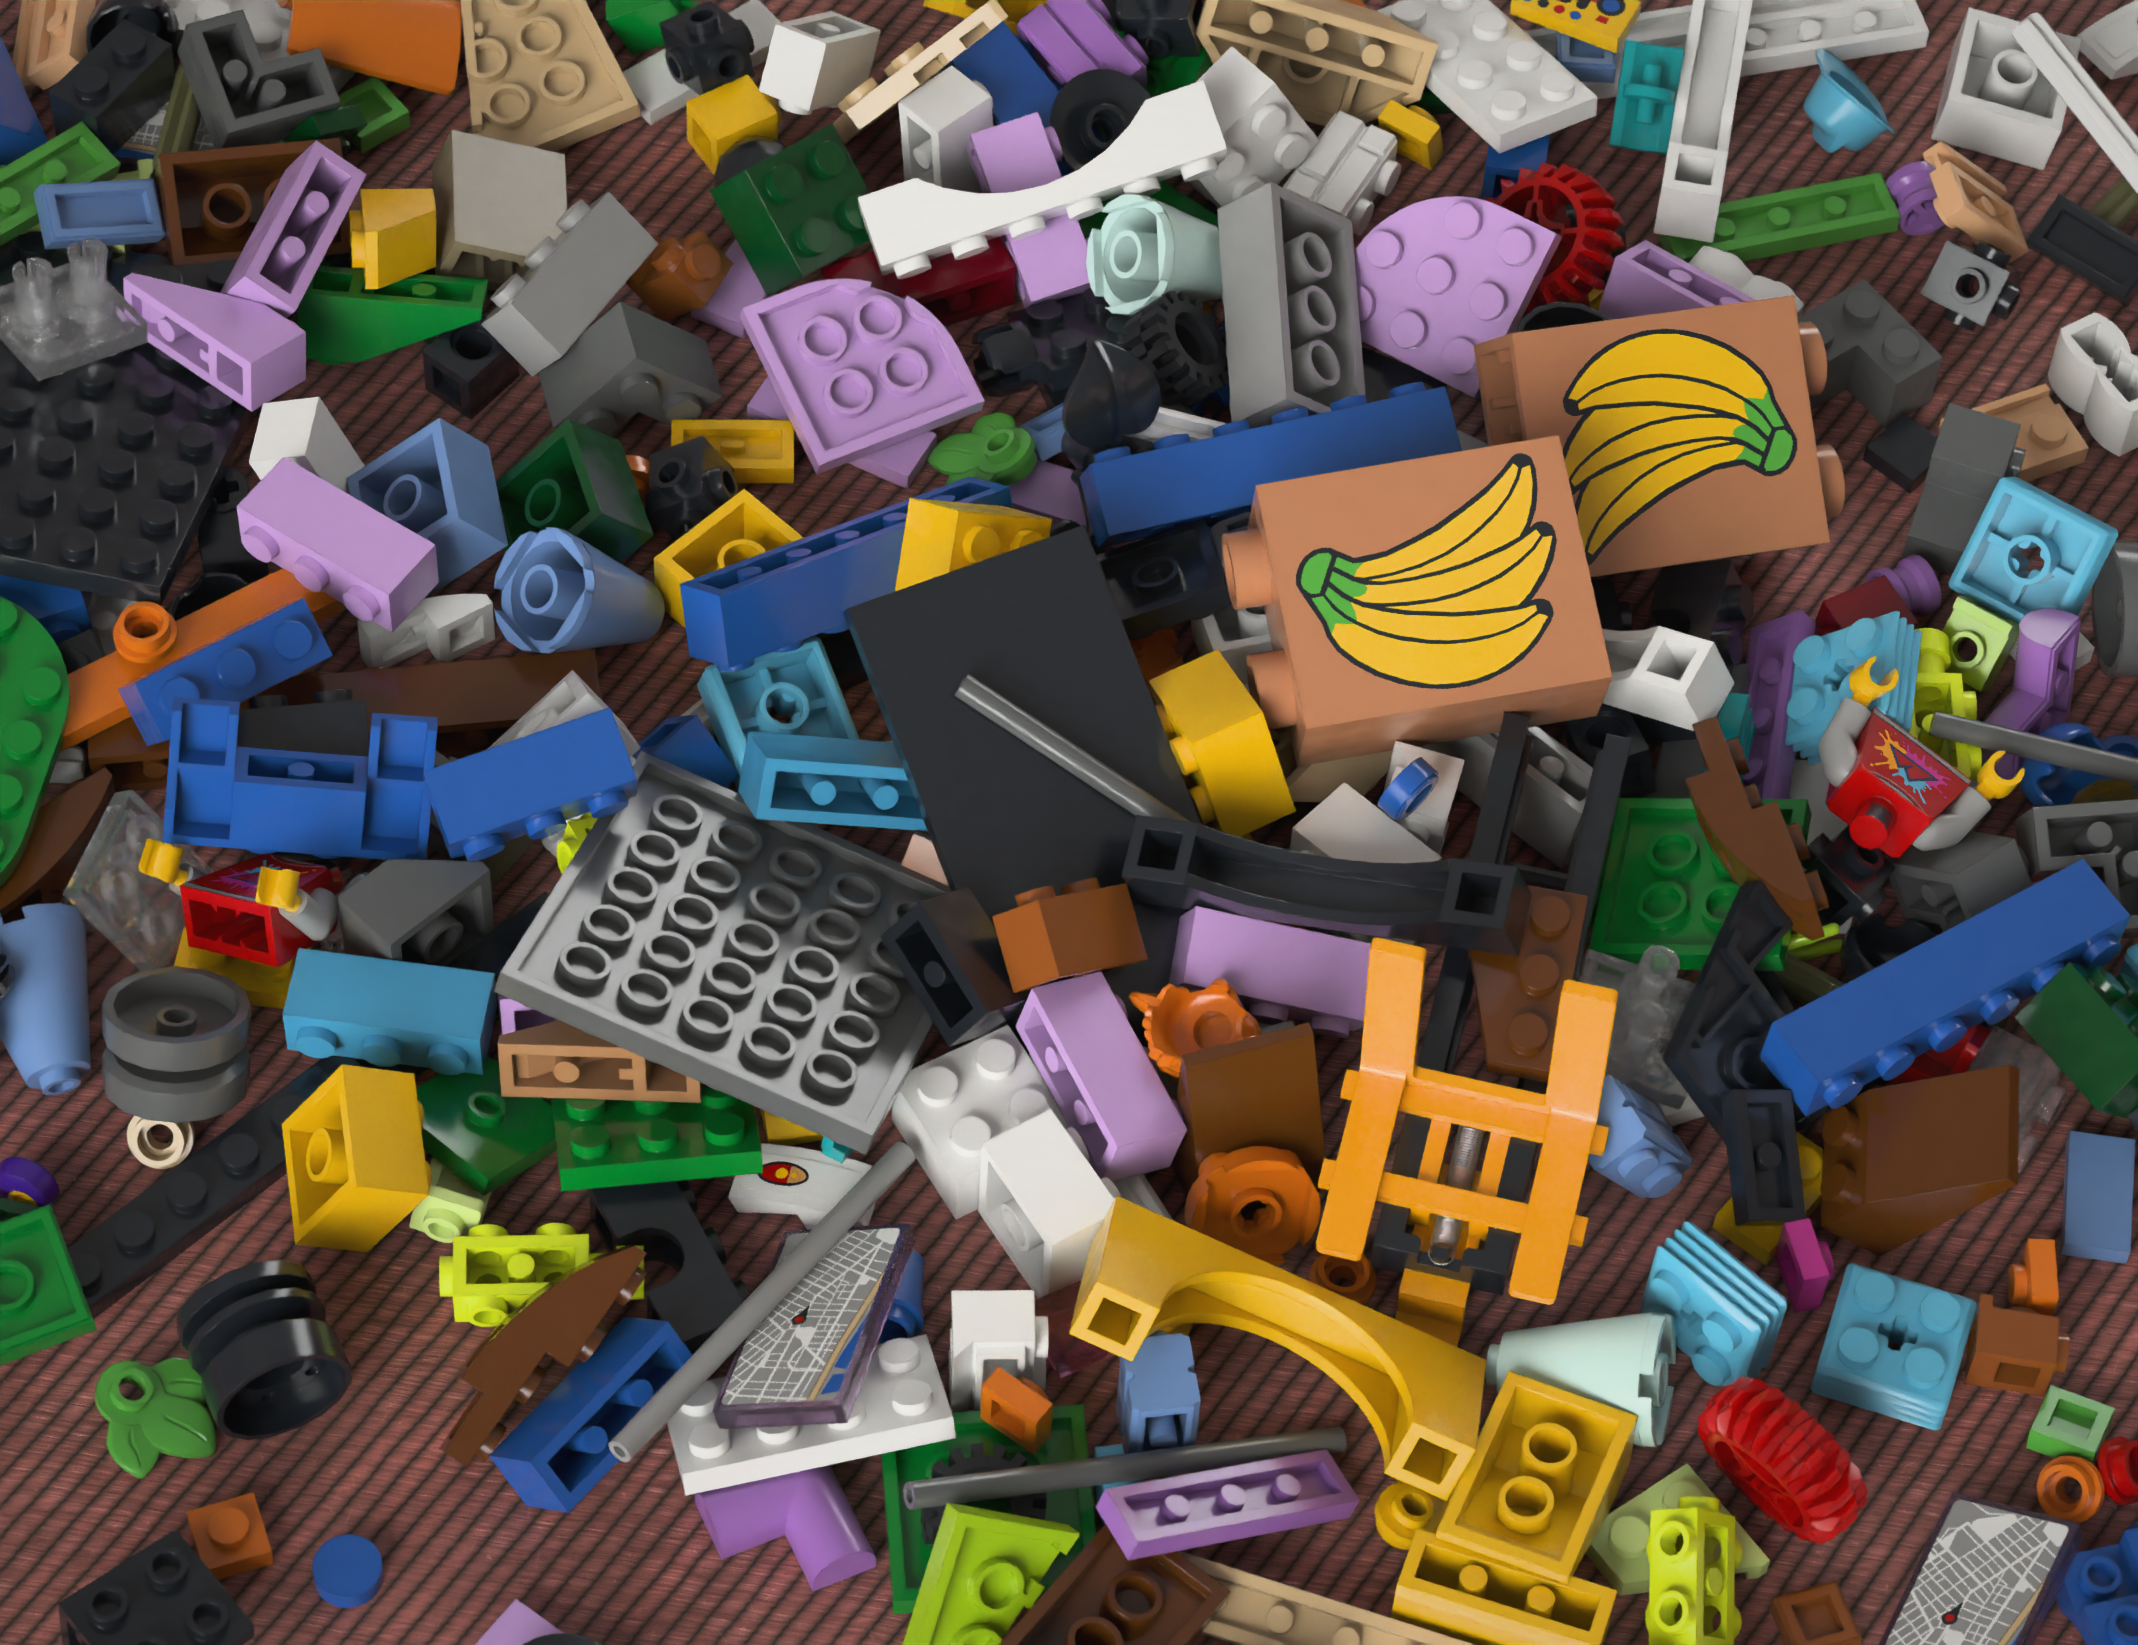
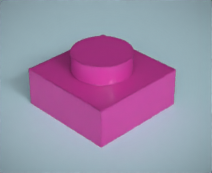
(1803, 1264)

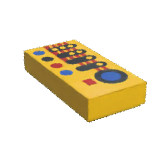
(1592, 21)

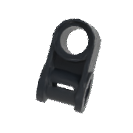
(220, 532)

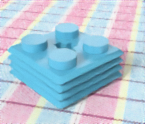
(2022, 518)
(1824, 673)
(792, 682)
(1718, 1306)
(1903, 1383)

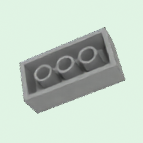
(1288, 305)

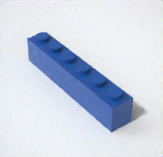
(1217, 476)
(806, 584)
(1943, 988)

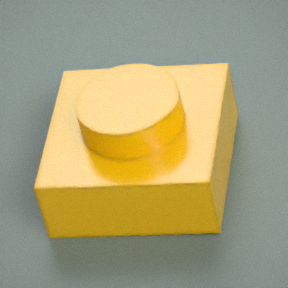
(1416, 132)

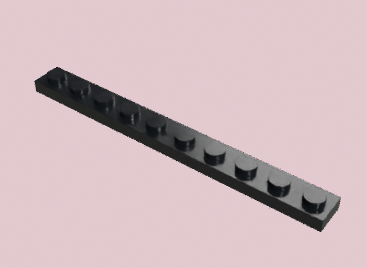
(232, 1165)

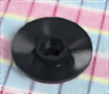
(1090, 99)

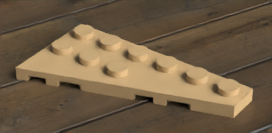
(541, 73)

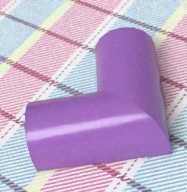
(2041, 680)
(802, 1506)

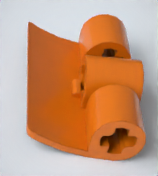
(385, 39)

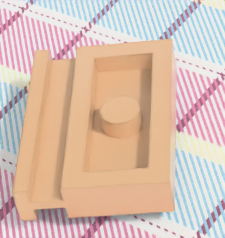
(50, 40)
(1973, 201)
(2044, 433)

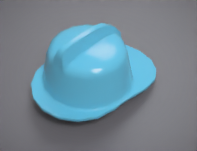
(1843, 107)

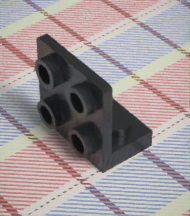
(155, 1600)

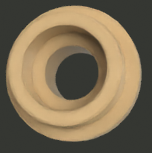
(159, 1154)

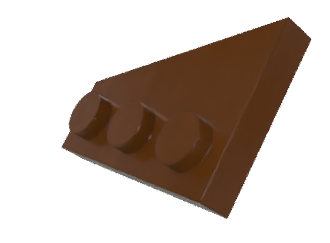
(1522, 993)

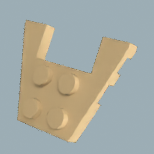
(913, 70)

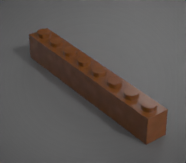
(470, 698)

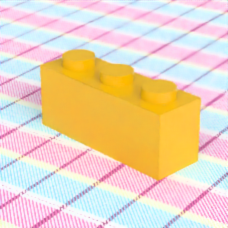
(1494, 1601)

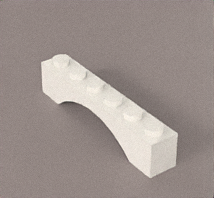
(1703, 119)
(925, 221)
(1666, 675)

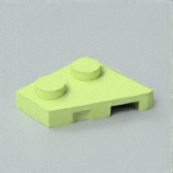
(1622, 1538)

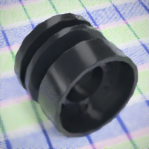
(263, 1350)

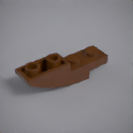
(1752, 837)
(56, 845)
(554, 1322)

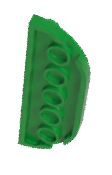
(31, 725)

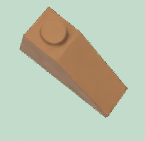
(571, 1064)

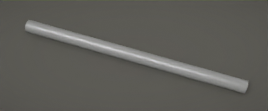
(761, 1302)

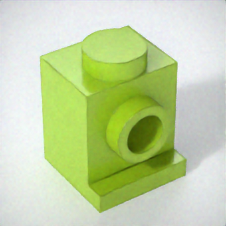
(1993, 638)

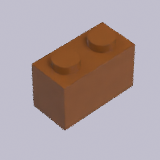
(1068, 934)

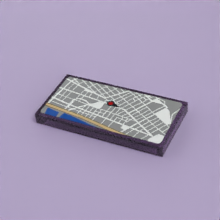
(819, 1340)
(1984, 1576)

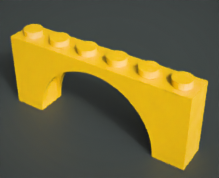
(1409, 1384)

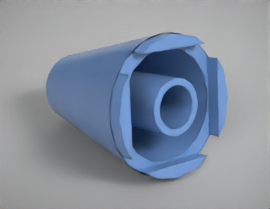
(572, 596)
(48, 1008)

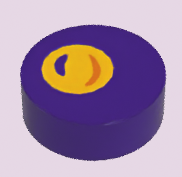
(27, 1182)

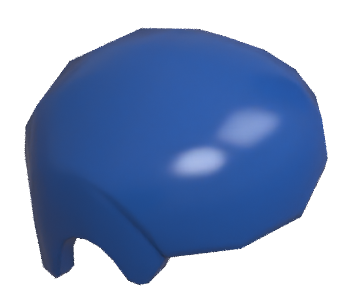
(2053, 784)

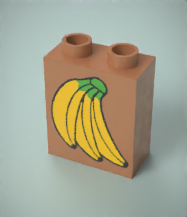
(1675, 430)
(1420, 601)

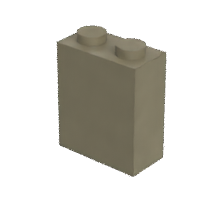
(494, 205)

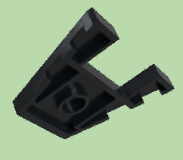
(1732, 1012)

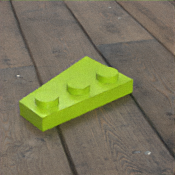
(983, 1575)

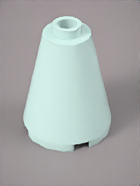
(1151, 251)
(1605, 1360)

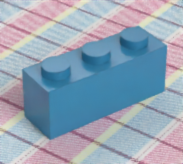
(827, 782)
(390, 1012)

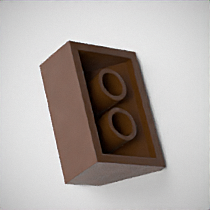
(219, 194)

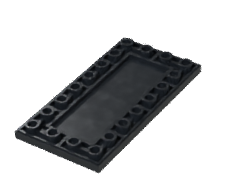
(995, 808)

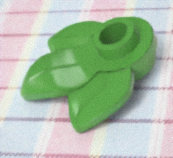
(990, 452)
(164, 1420)

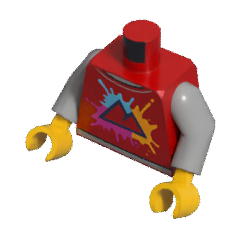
(1892, 784)
(251, 908)

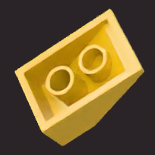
(1540, 1478)

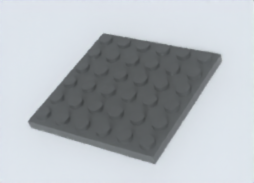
(733, 954)

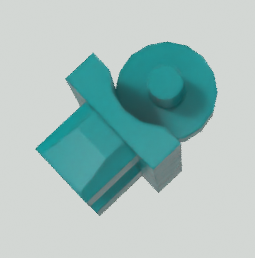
(1646, 97)

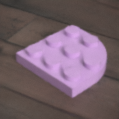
(1448, 280)
(858, 367)

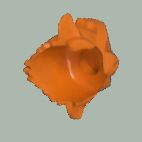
(1191, 1021)

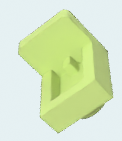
(450, 1206)

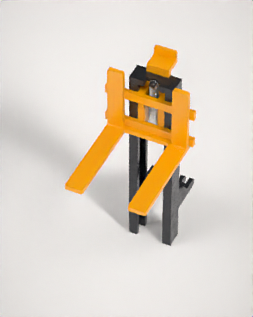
(1447, 1221)

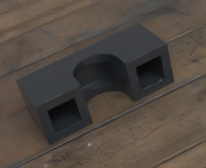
(1704, 603)
(666, 1225)

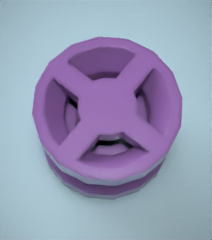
(1914, 196)
(1914, 583)

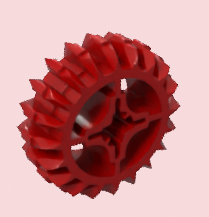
(1583, 250)
(1782, 1460)

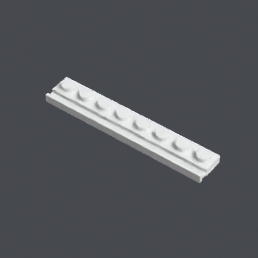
(1783, 33)

